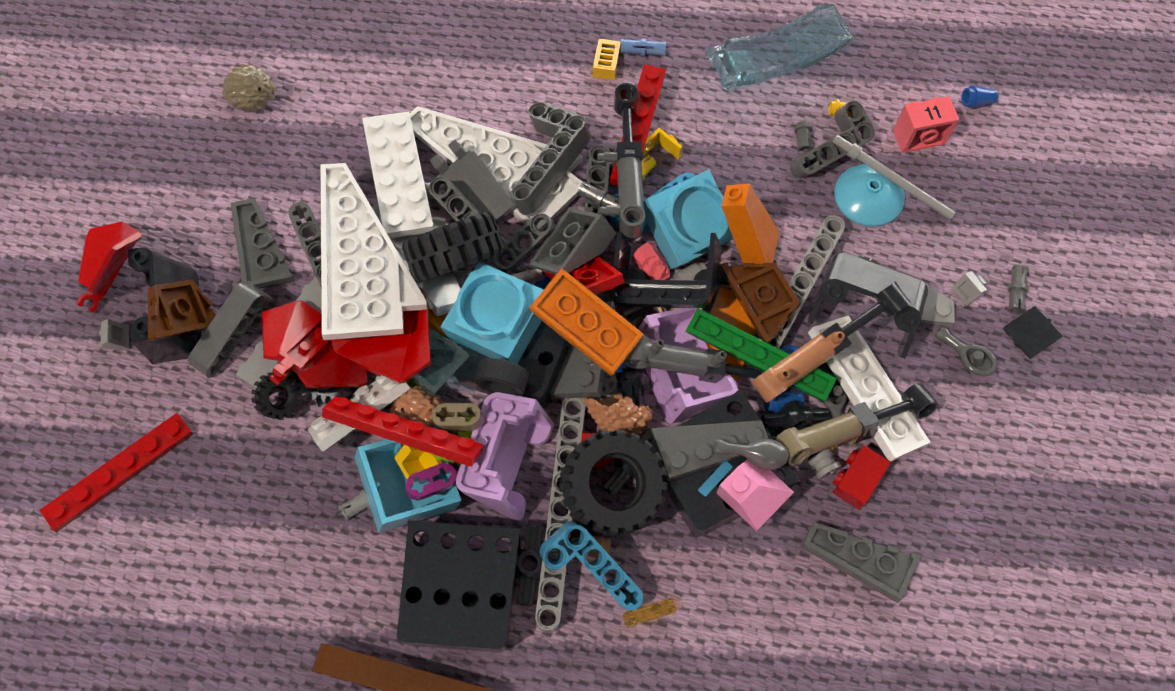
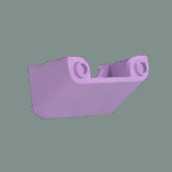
(675, 392)
(506, 431)

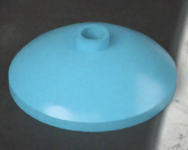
(865, 204)

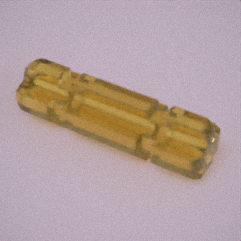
(649, 612)

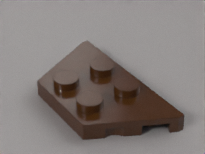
(763, 296)
(177, 309)

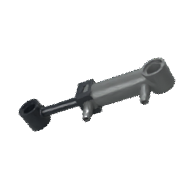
(628, 165)
(706, 364)

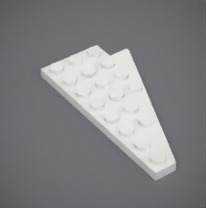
(502, 153)
(360, 268)

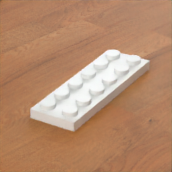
(397, 175)
(868, 383)

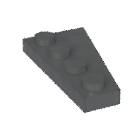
(257, 250)
(578, 375)
(692, 447)
(872, 564)

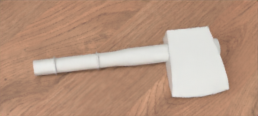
(443, 290)

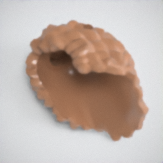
(417, 406)
(619, 414)

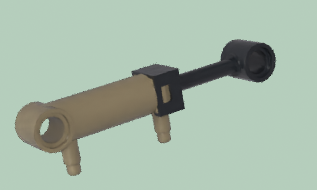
(853, 426)

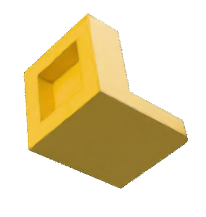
(414, 460)

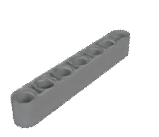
(816, 259)

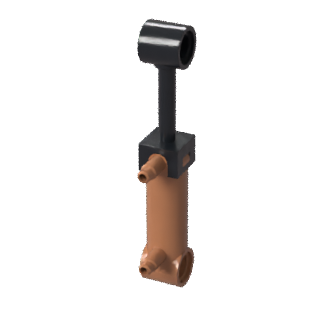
(825, 346)

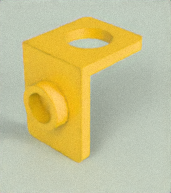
(665, 140)

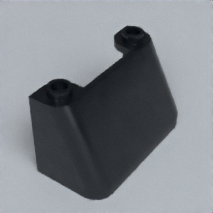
(158, 271)

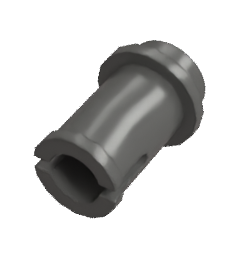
(803, 130)

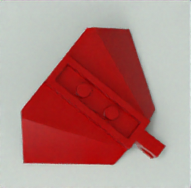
(103, 258)
(295, 340)
(392, 356)

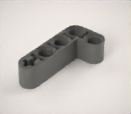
(849, 127)
(598, 170)
(311, 246)
(229, 327)

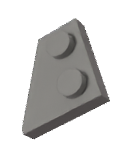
(938, 309)

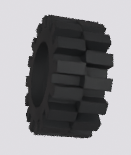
(266, 407)

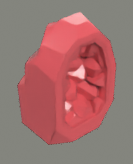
(651, 262)

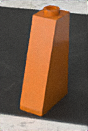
(750, 224)

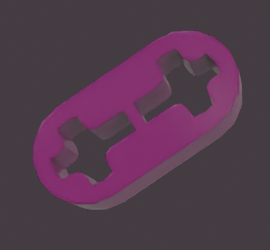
(429, 475)

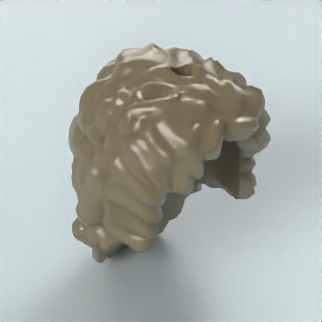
(243, 85)

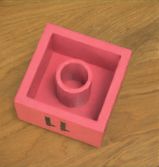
(925, 124)

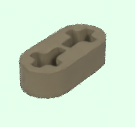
(458, 412)

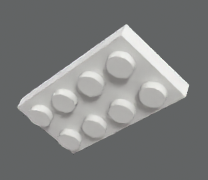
(377, 395)

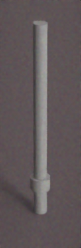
(855, 151)

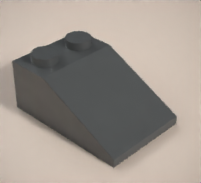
(573, 241)

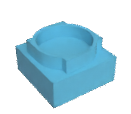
(686, 218)
(493, 314)
(386, 488)

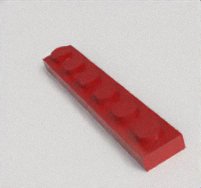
(649, 92)
(403, 431)
(115, 472)

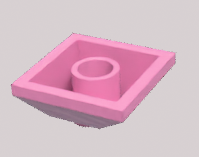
(754, 493)

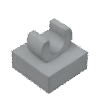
(969, 287)
(114, 335)

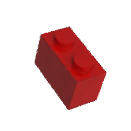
(861, 476)

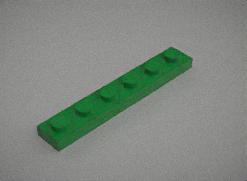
(754, 351)

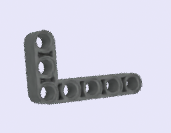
(568, 140)
(512, 246)

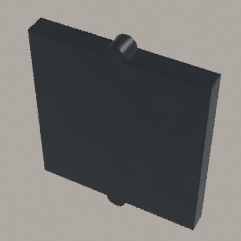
(1032, 332)

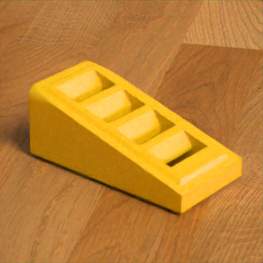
(603, 71)

